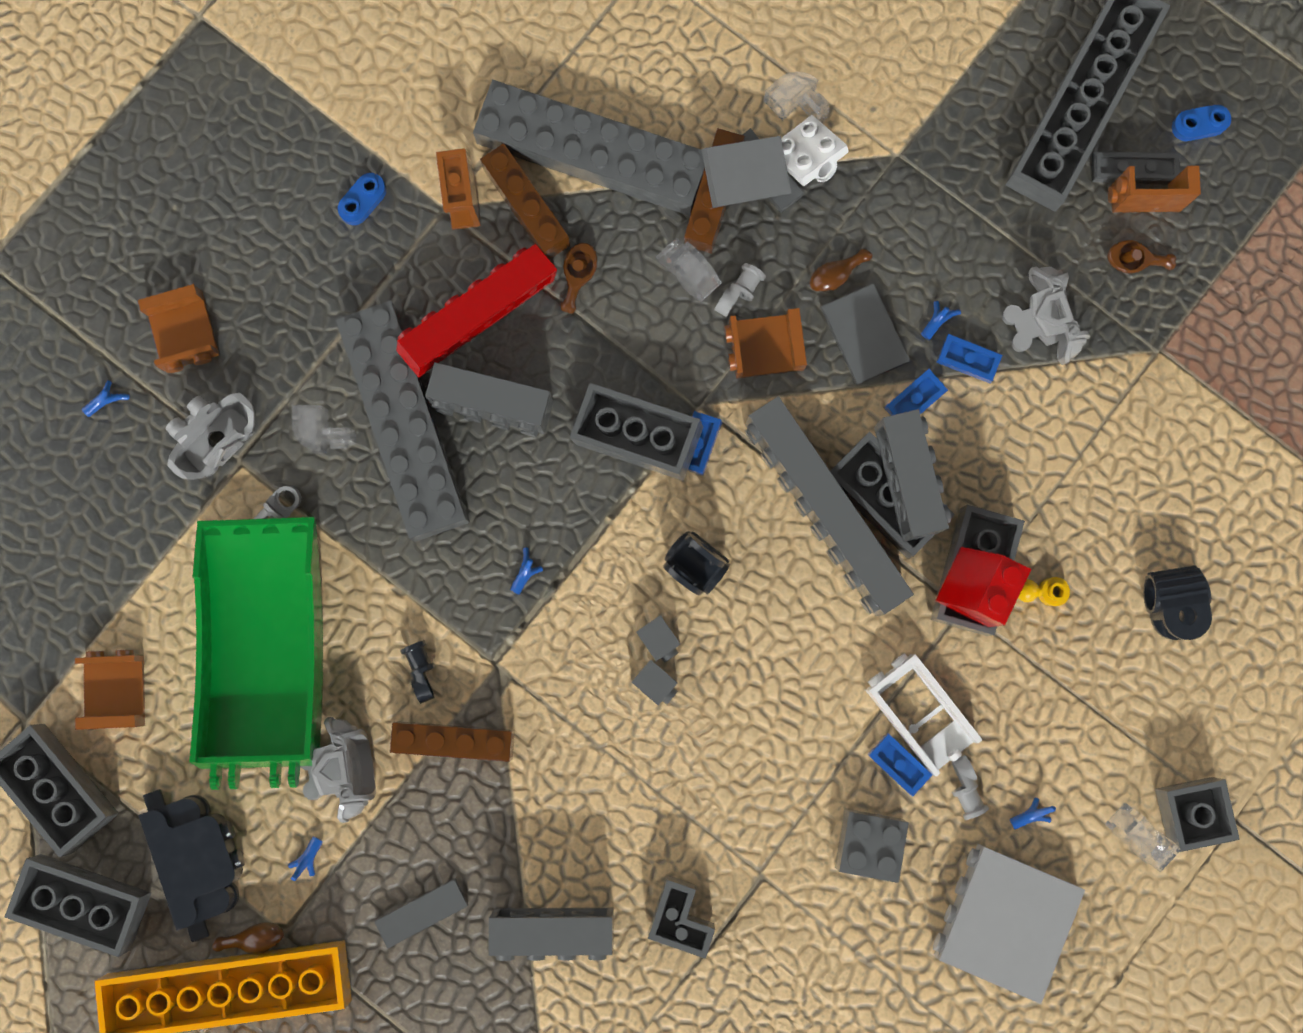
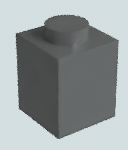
(659, 639)
(655, 683)

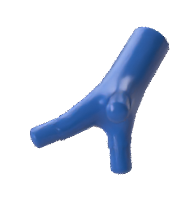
(938, 319)
(103, 399)
(524, 573)
(1032, 815)
(306, 859)

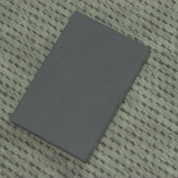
(746, 171)
(865, 334)

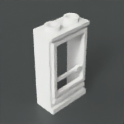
(948, 742)

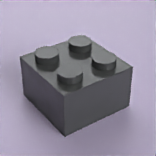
(1197, 813)
(871, 845)

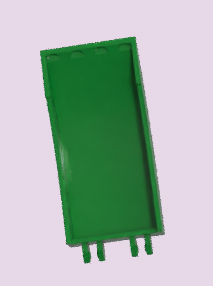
(257, 647)

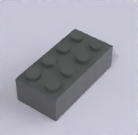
(489, 399)
(636, 431)
(911, 475)
(866, 486)
(984, 532)
(53, 790)
(78, 905)
(551, 933)

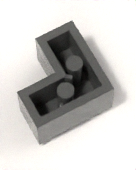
(674, 925)

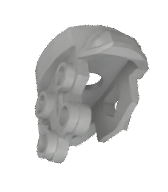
(1047, 316)
(193, 454)
(343, 769)

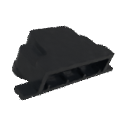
(192, 859)

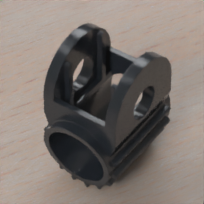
(695, 563)
(1176, 591)

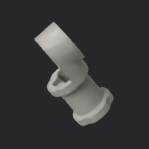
(742, 288)
(275, 509)
(967, 792)

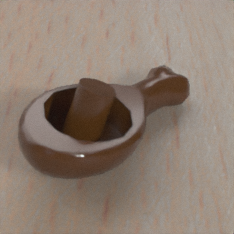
(1133, 257)
(578, 269)
(835, 273)
(251, 940)

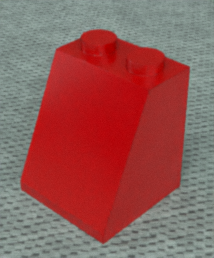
(983, 586)

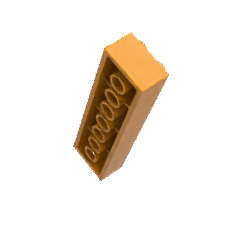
(225, 990)

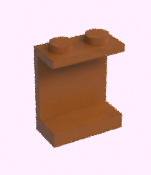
(458, 188)
(1180, 193)
(180, 328)
(766, 345)
(112, 690)

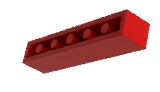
(476, 309)

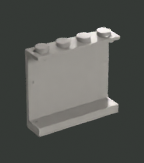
(1008, 923)

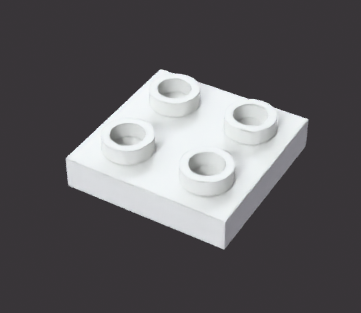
(812, 151)

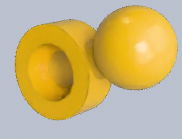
(1045, 591)

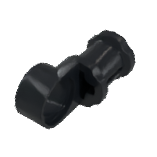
(419, 664)

